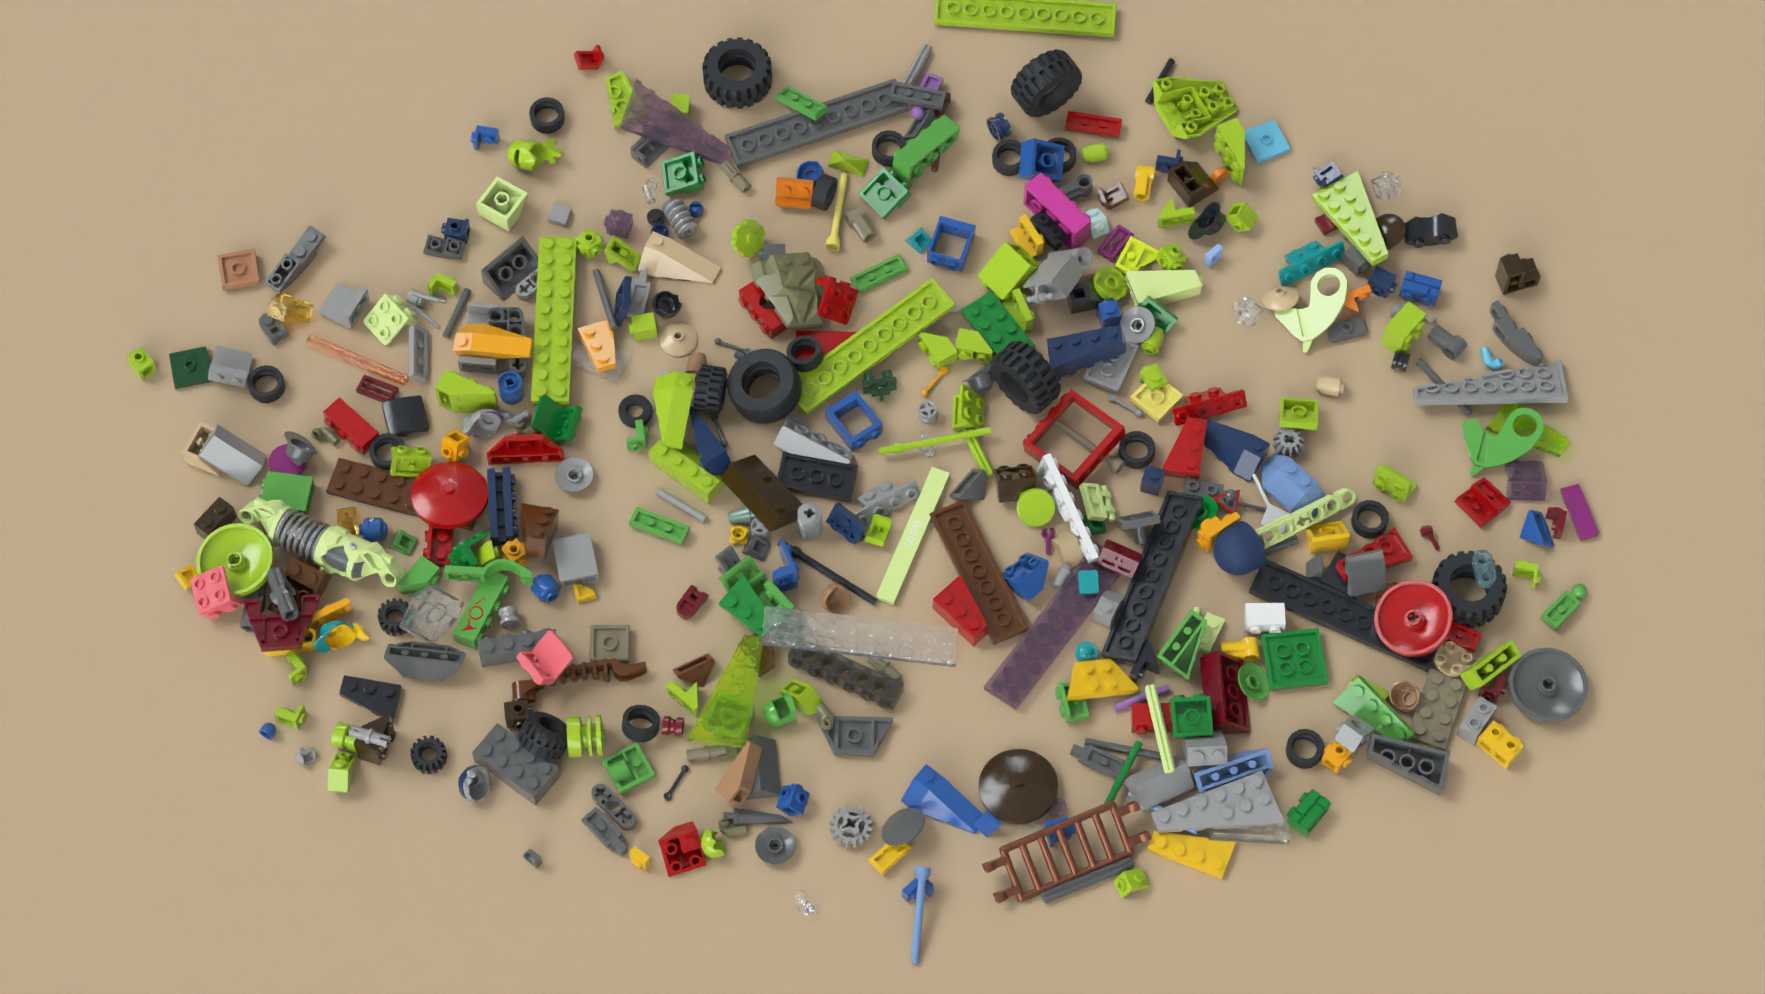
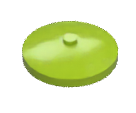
(243, 554)

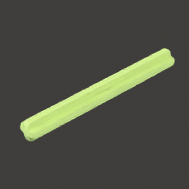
(1160, 729)

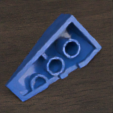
(940, 800)

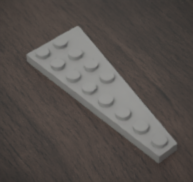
(1526, 385)

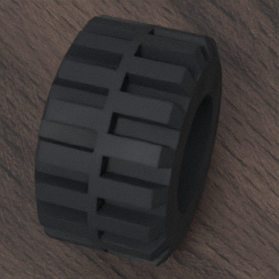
(710, 389)
(544, 735)

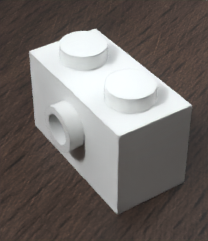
(1264, 617)

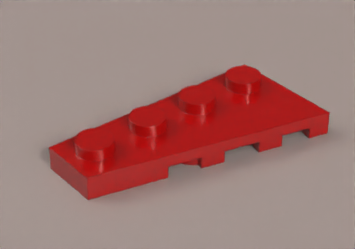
(1393, 548)

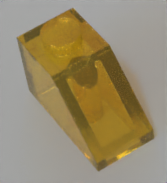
(289, 309)

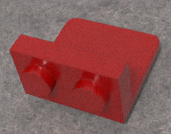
(837, 300)

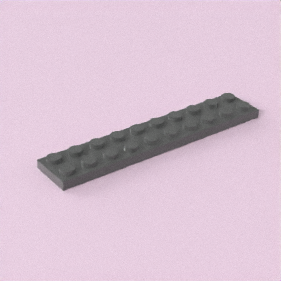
(800, 130)

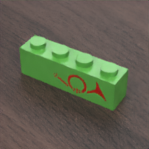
(481, 609)

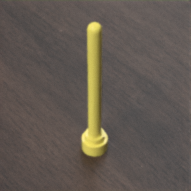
(833, 242)

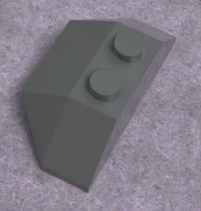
(424, 660)

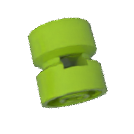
(341, 737)

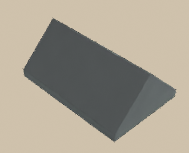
(510, 268)
(767, 775)

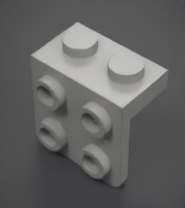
(230, 366)

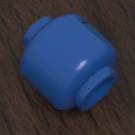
(373, 529)
(545, 588)

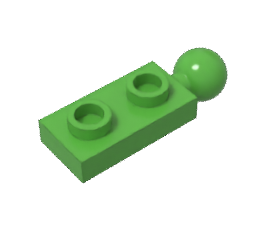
(1564, 606)

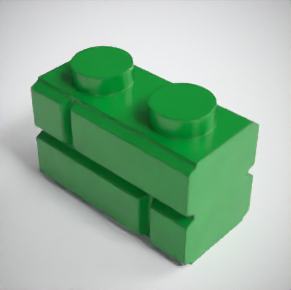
(1308, 812)

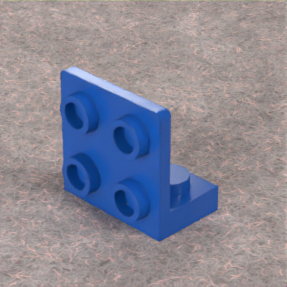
(786, 577)

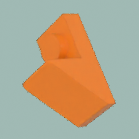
(1360, 293)

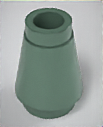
(741, 515)

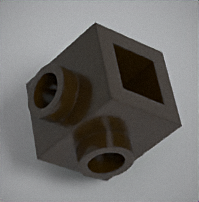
(516, 712)

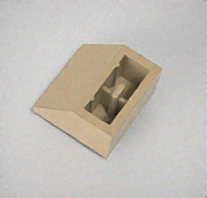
(194, 447)

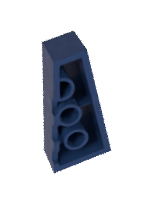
(1085, 349)

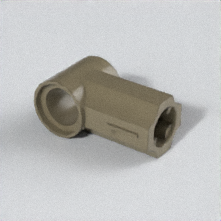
(858, 219)

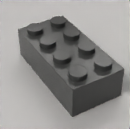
(515, 765)

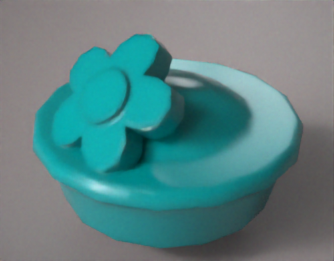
(1086, 651)

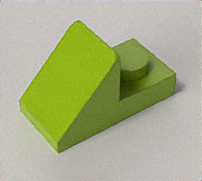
(1173, 217)
(622, 253)
(687, 699)

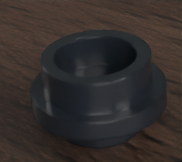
(655, 217)

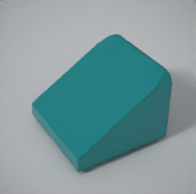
(919, 240)
(1088, 582)

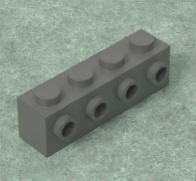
(506, 648)

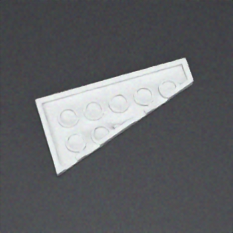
(1065, 504)

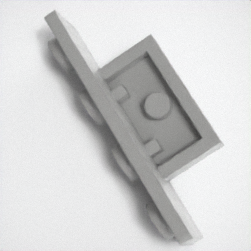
(886, 499)

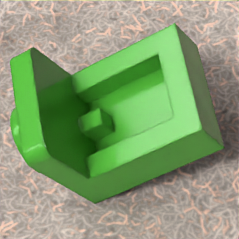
(638, 442)

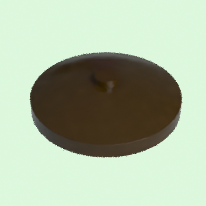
(1018, 786)

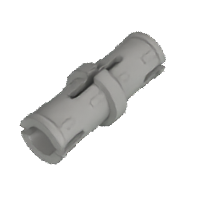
(369, 736)

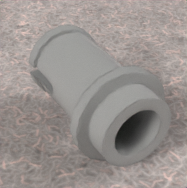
(1062, 575)

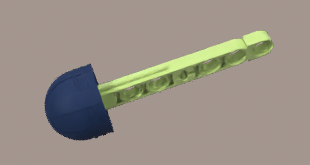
(1242, 548)

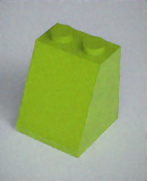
(1008, 270)

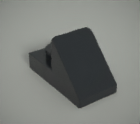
(1146, 661)

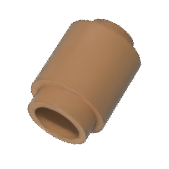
(695, 362)

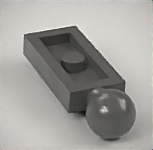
(1201, 487)

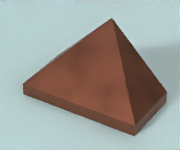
(695, 670)

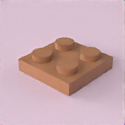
(238, 269)

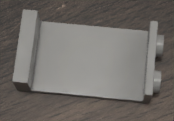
(478, 314)

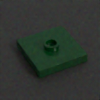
(190, 367)

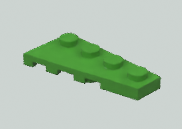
(1366, 703)

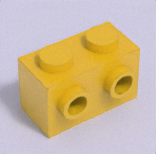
(1500, 744)

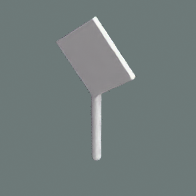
(1272, 512)

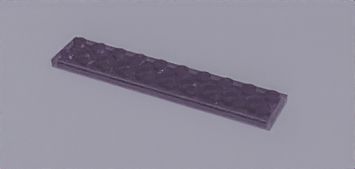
(1047, 636)

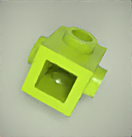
(589, 243)
(1171, 257)

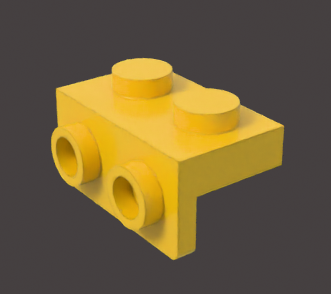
(1028, 237)

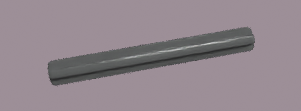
(1087, 880)

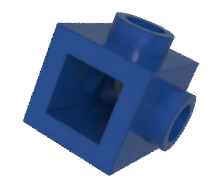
(793, 799)

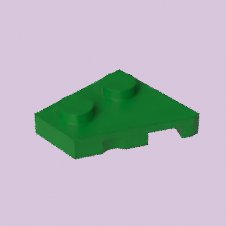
(1163, 317)

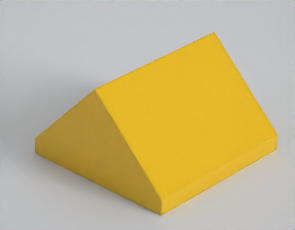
(1327, 537)

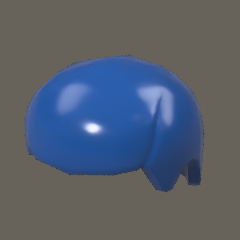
(810, 171)

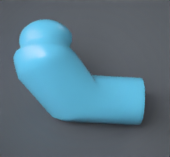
(1489, 361)

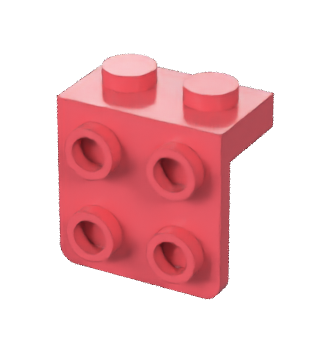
(213, 593)
(547, 659)

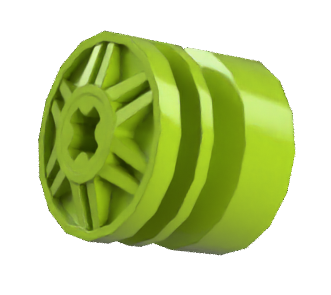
(585, 735)

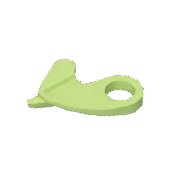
(1322, 311)

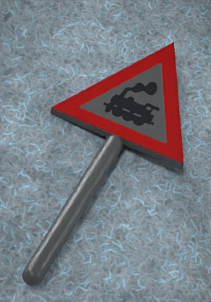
(1231, 506)

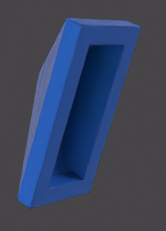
(1536, 529)

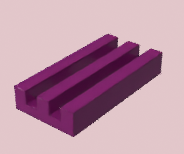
(1107, 254)

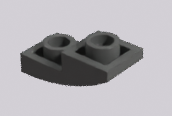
(444, 248)

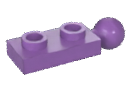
(930, 81)

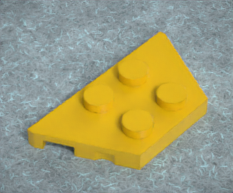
(1098, 680)

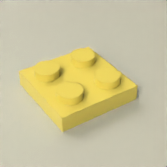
(1156, 403)

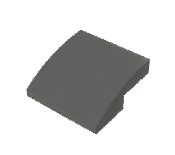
(1365, 572)

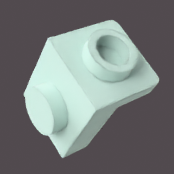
(1099, 223)

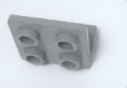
(345, 305)

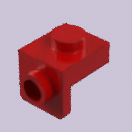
(589, 59)

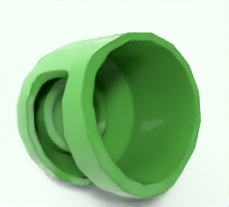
(780, 711)

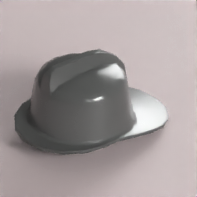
(981, 380)
(298, 448)

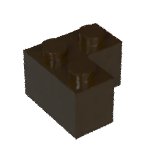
(1516, 273)

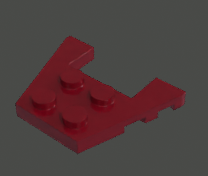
(274, 632)

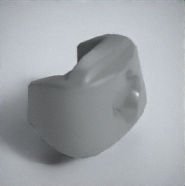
(305, 757)

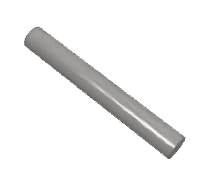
(681, 505)

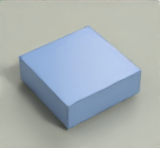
(1213, 255)

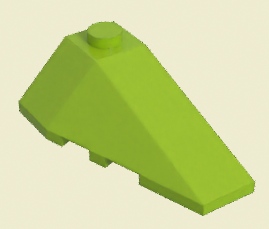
(672, 402)

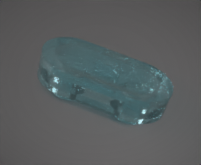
(1484, 570)

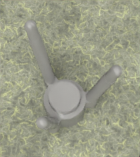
(417, 299)

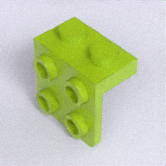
(1019, 310)

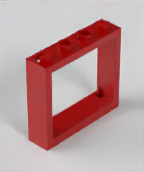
(1097, 455)

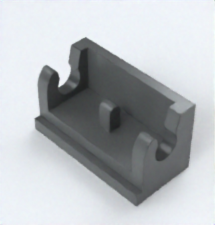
(647, 151)

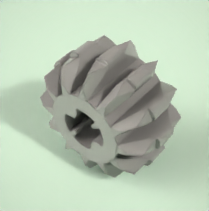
(1288, 443)

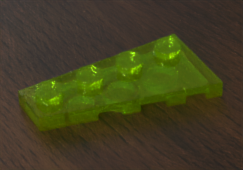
(1549, 442)

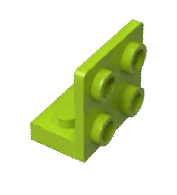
(1393, 483)

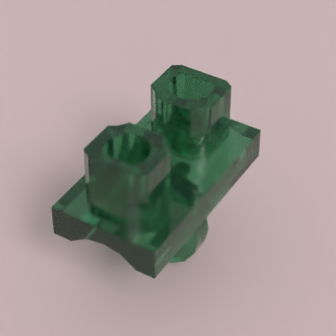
(880, 386)

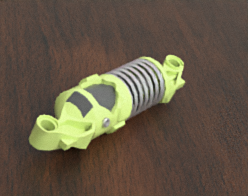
(327, 545)

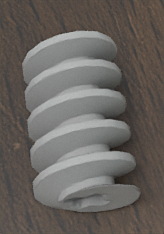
(679, 218)
(809, 521)

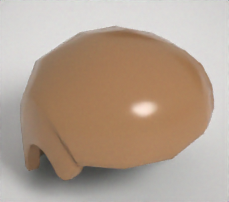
(835, 598)
(1405, 696)

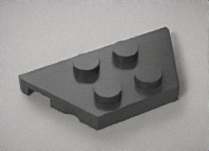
(856, 734)

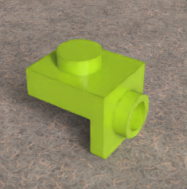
(444, 283)
(1152, 377)
(878, 530)
(1527, 570)
(297, 664)
(1131, 881)

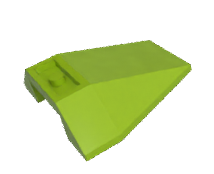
(1192, 105)

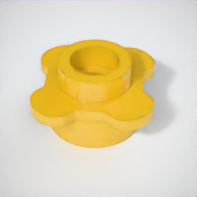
(735, 530)

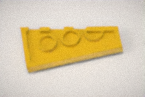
(1193, 851)

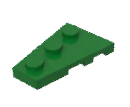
(744, 606)

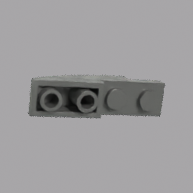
(296, 261)
(1517, 341)

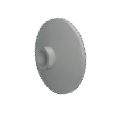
(1131, 320)
(574, 467)

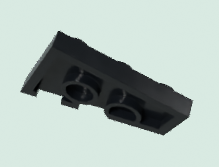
(374, 695)

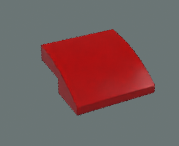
(1482, 502)

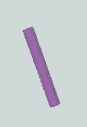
(1138, 699)

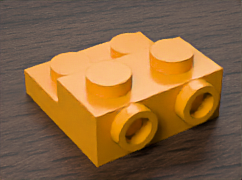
(1211, 528)

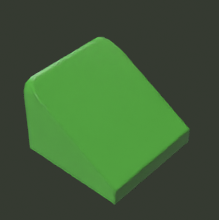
(403, 542)

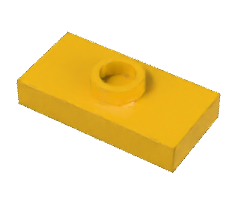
(888, 857)

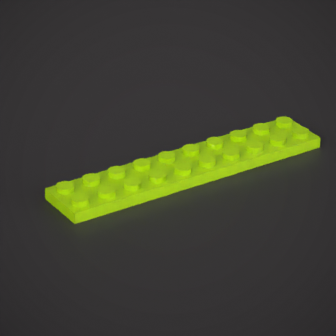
(1041, 16)
(554, 319)
(873, 344)

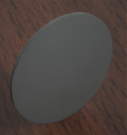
(902, 826)

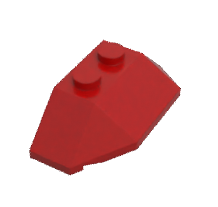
(525, 449)

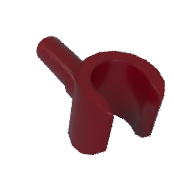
(1428, 531)

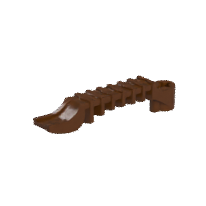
(622, 672)

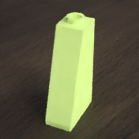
(1163, 285)

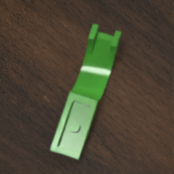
(481, 574)

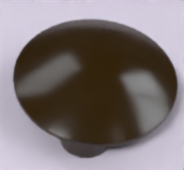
(1392, 229)

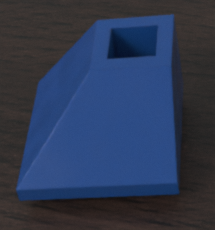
(1027, 575)

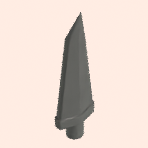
(747, 817)

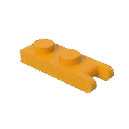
(331, 612)

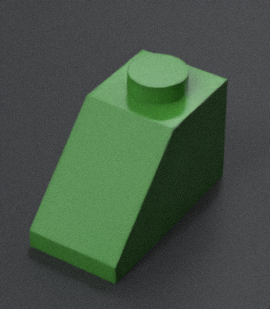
(420, 576)

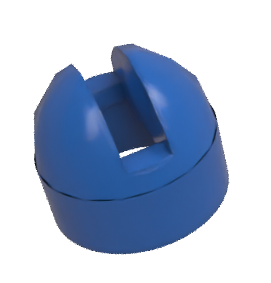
(696, 209)
(268, 730)

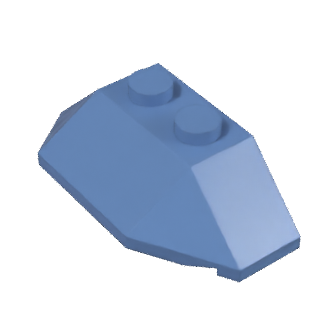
(1290, 483)
(1238, 767)

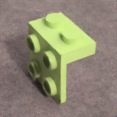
(389, 318)

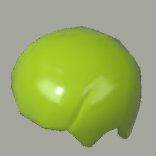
(710, 845)

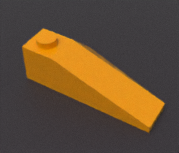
(491, 342)

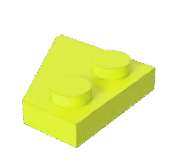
(1135, 256)

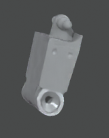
(1058, 274)

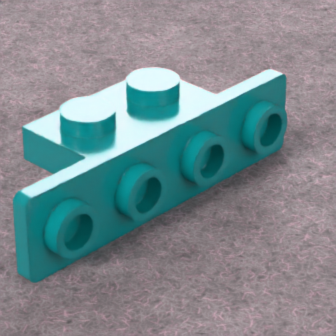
(1309, 260)

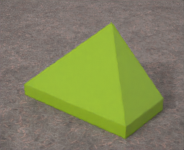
(848, 163)

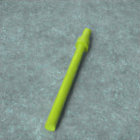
(898, 447)

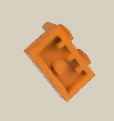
(794, 192)

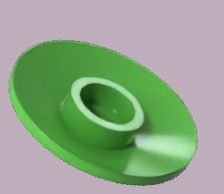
(1253, 681)

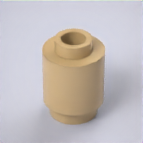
(1330, 385)

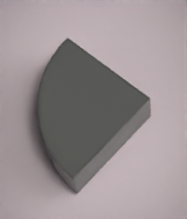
(533, 858)

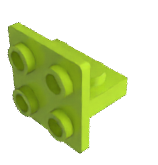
(967, 410)

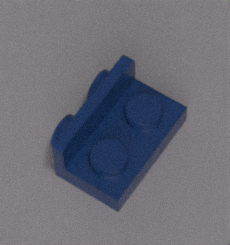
(847, 523)

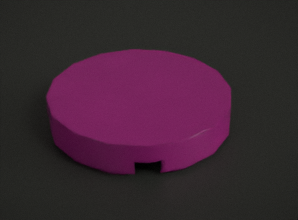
(282, 463)

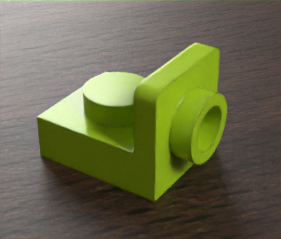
(289, 717)

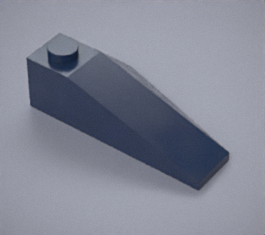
(1236, 449)
(711, 451)

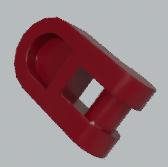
(686, 607)

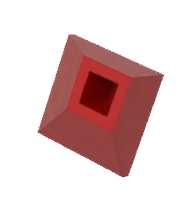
(682, 849)

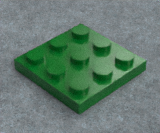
(1294, 659)

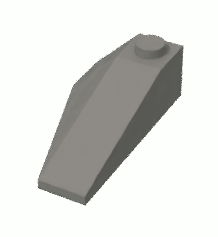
(798, 439)

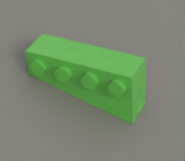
(924, 149)

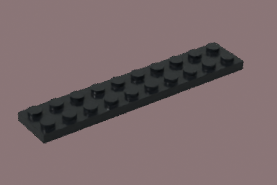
(1152, 577)
(1325, 607)

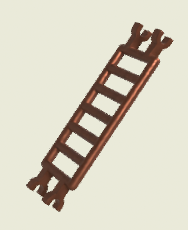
(1021, 843)

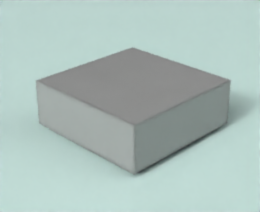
(559, 215)

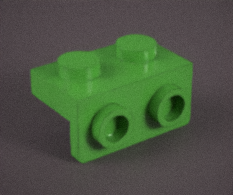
(1071, 710)

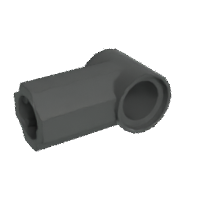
(1074, 189)
(1451, 345)

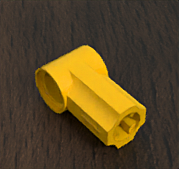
(1143, 177)
(1245, 649)

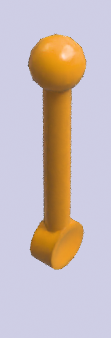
(944, 370)

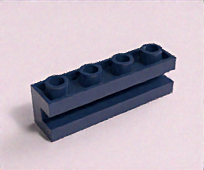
(501, 506)

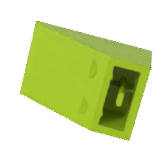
(1231, 146)
(464, 394)

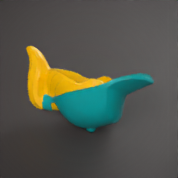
(338, 634)

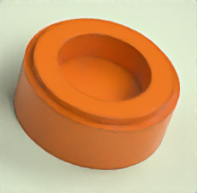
(1220, 175)

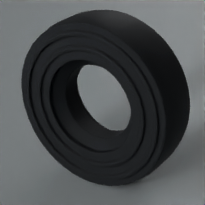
(632, 400)

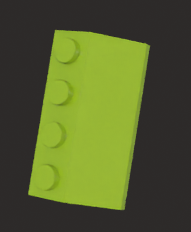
(686, 470)

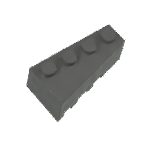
(1412, 761)

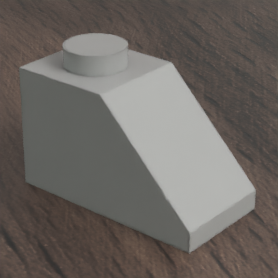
(1107, 608)

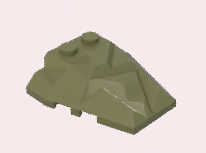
(792, 287)

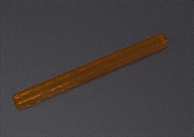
(357, 360)

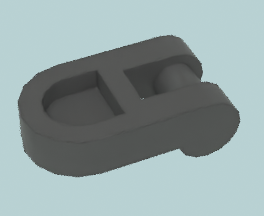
(270, 325)

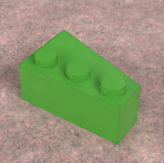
(1183, 645)

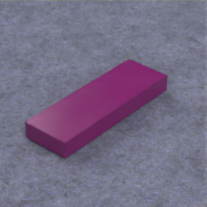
(1579, 512)

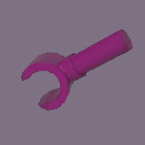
(1048, 538)

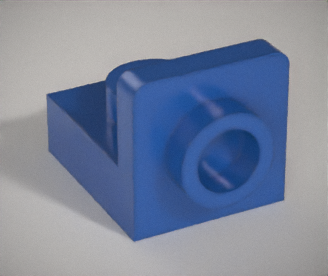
(484, 134)
(910, 890)

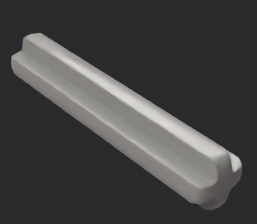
(918, 65)

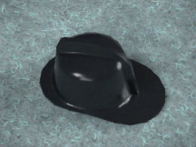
(1208, 222)

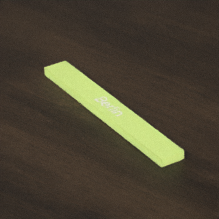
(912, 536)

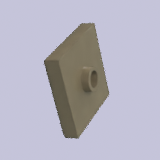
(610, 642)

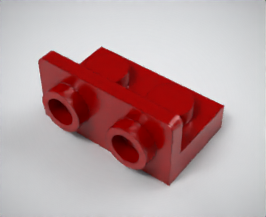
(438, 545)

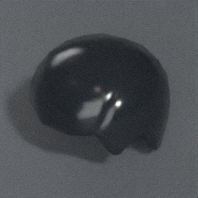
(666, 304)

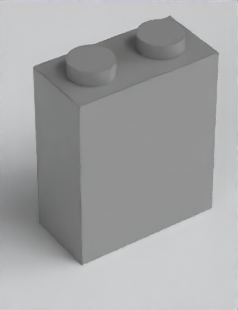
(575, 560)
(1205, 750)

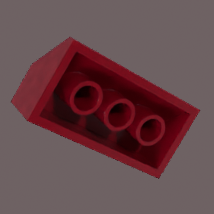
(1227, 699)

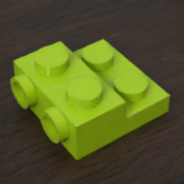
(1298, 413)

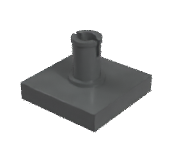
(1138, 522)

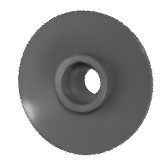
(772, 837)

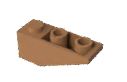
(740, 776)

